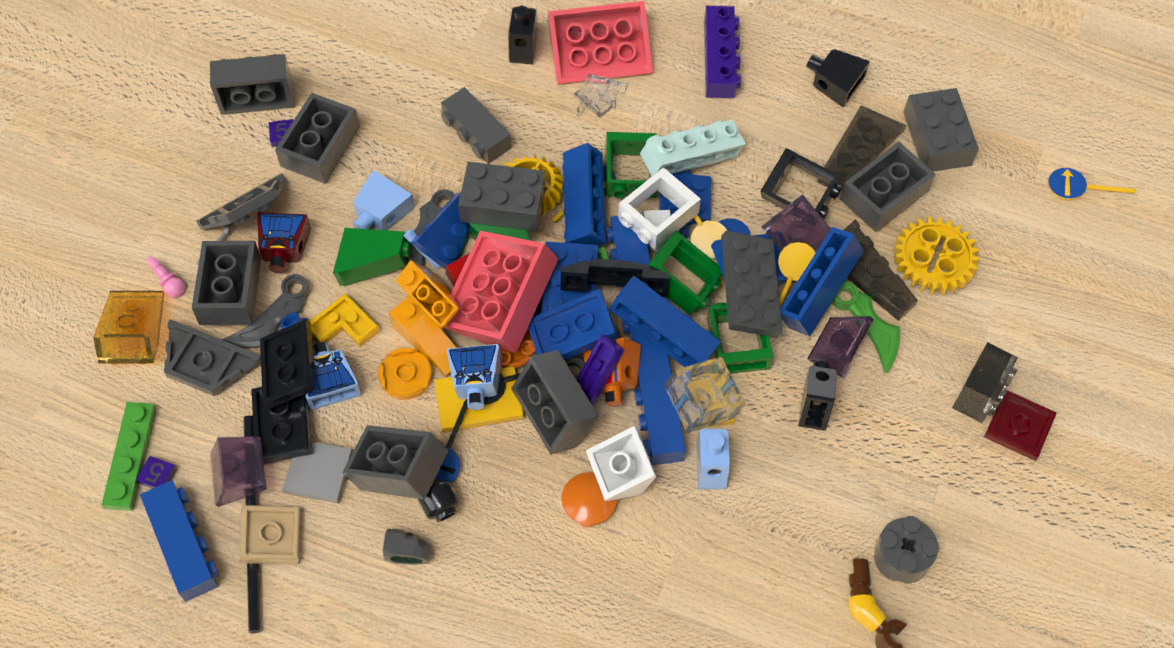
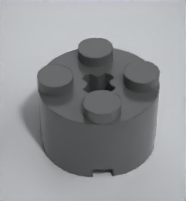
(920, 550)

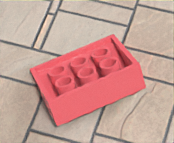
(600, 42)
(501, 289)

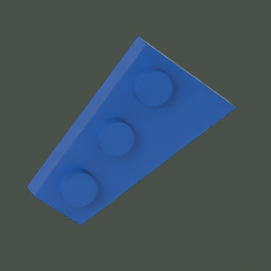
(445, 235)

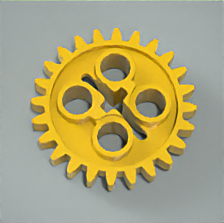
(959, 264)

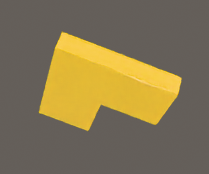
(346, 317)

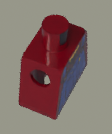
(282, 238)

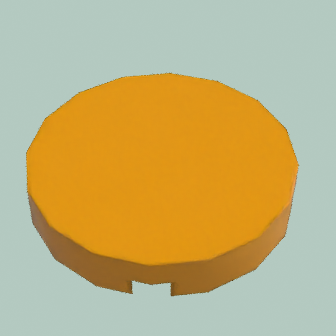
(405, 373)

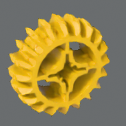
(552, 176)

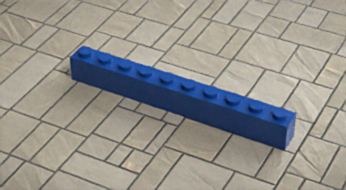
(659, 417)

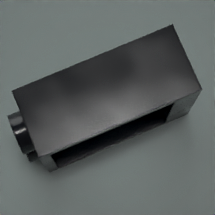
(783, 167)

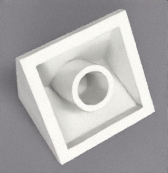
(622, 465)

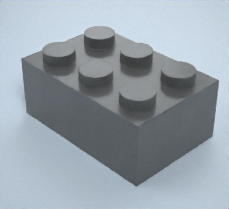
(252, 84)
(940, 129)
(317, 137)
(887, 186)
(502, 196)
(226, 283)
(554, 401)
(395, 461)

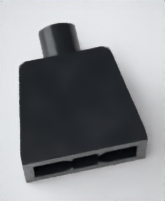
(525, 26)
(838, 74)
(818, 387)

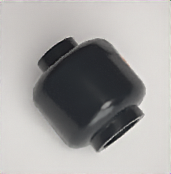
(440, 501)

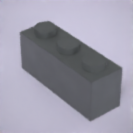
(475, 125)

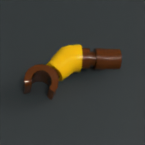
(865, 609)

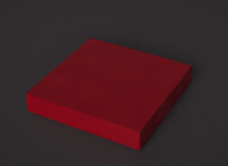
(1020, 425)

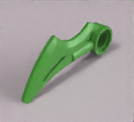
(883, 335)

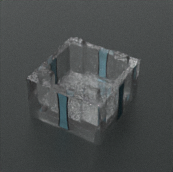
(704, 394)

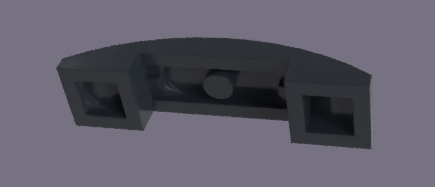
(612, 273)

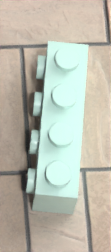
(693, 147)

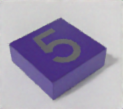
(277, 130)
(155, 472)

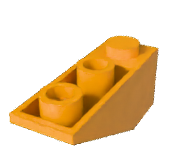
(428, 293)

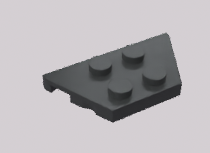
(239, 208)
(204, 359)

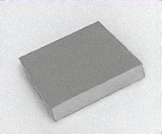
(319, 473)

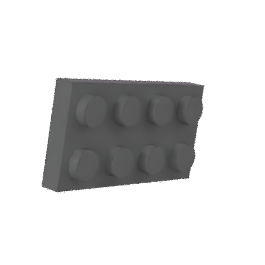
(751, 284)

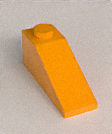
(422, 333)

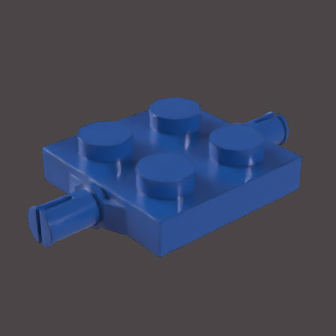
(698, 185)

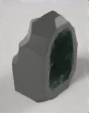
(405, 548)

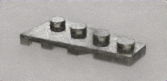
(862, 143)
(878, 280)

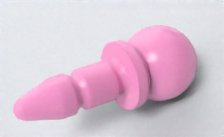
(173, 286)

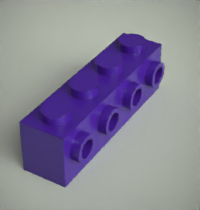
(720, 52)

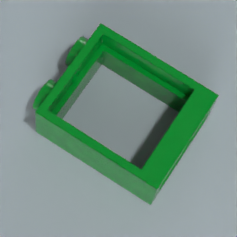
(623, 144)
(697, 263)
(742, 360)

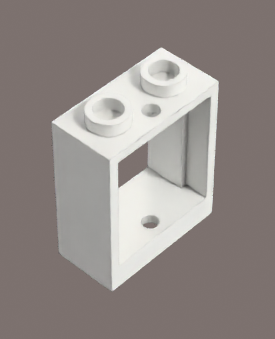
(675, 192)

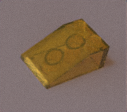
(129, 327)

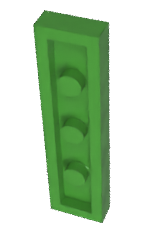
(129, 456)

